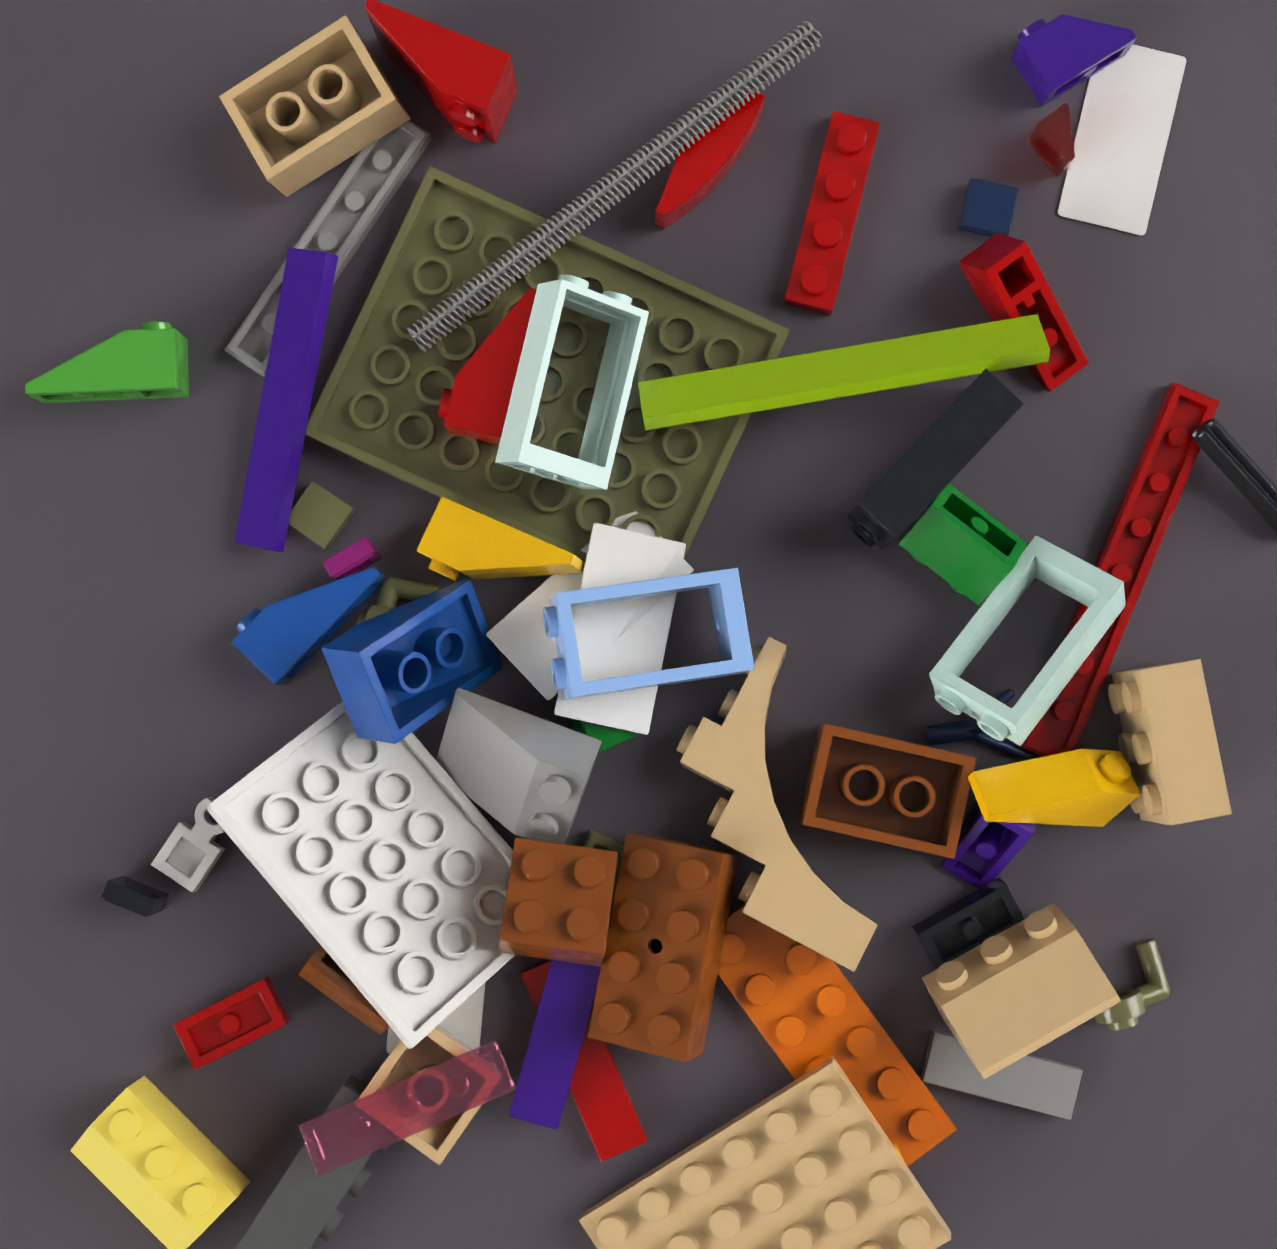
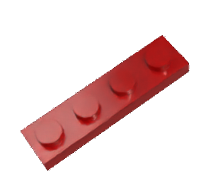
(832, 213)

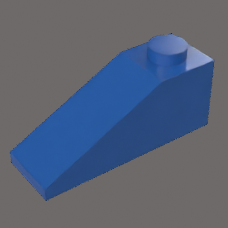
(296, 628)

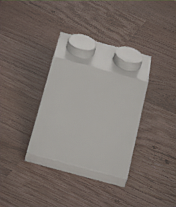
(517, 765)

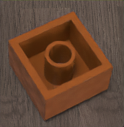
(558, 902)

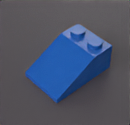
(411, 662)

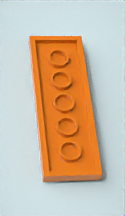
(815, 1014)

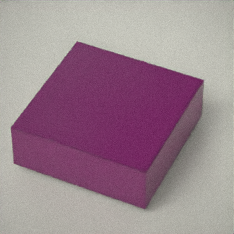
(352, 559)

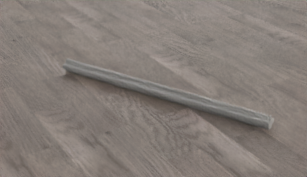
(615, 184)

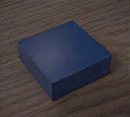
(988, 208)

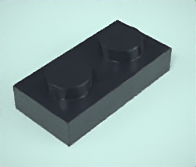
(968, 922)

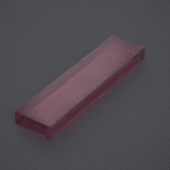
(407, 1107)

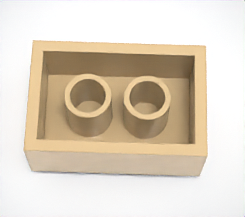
(314, 107)
(1170, 742)

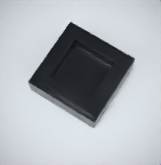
(134, 896)

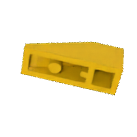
(488, 549)
(1057, 789)

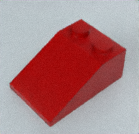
(457, 74)

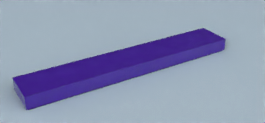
(286, 399)

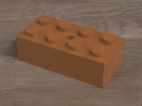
(684, 900)

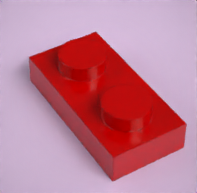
(231, 1023)

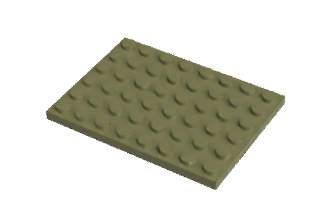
(389, 391)

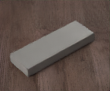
(1027, 1083)

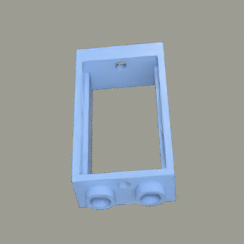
(728, 620)

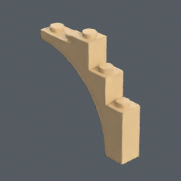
(787, 891)

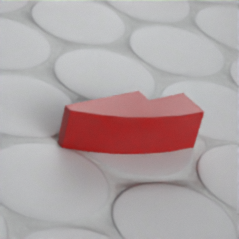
(707, 161)

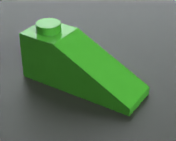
(124, 367)

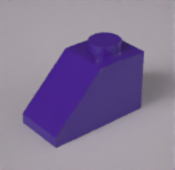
(1066, 53)
(986, 847)

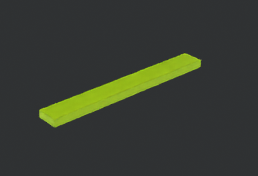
(843, 372)

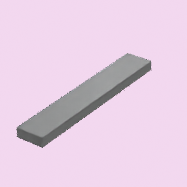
(337, 228)

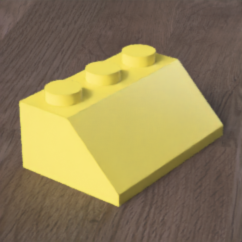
(159, 1165)

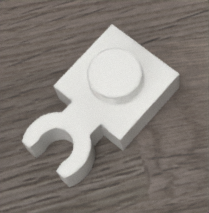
(191, 850)

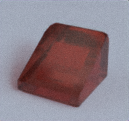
(1054, 140)

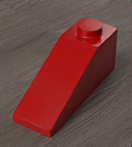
(1012, 287)
(485, 383)

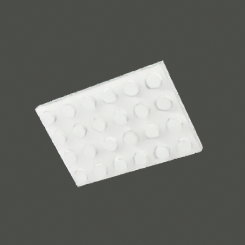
(378, 866)

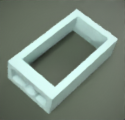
(610, 393)
(1064, 572)

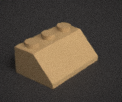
(1020, 990)

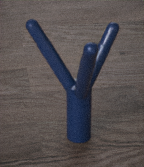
(970, 730)

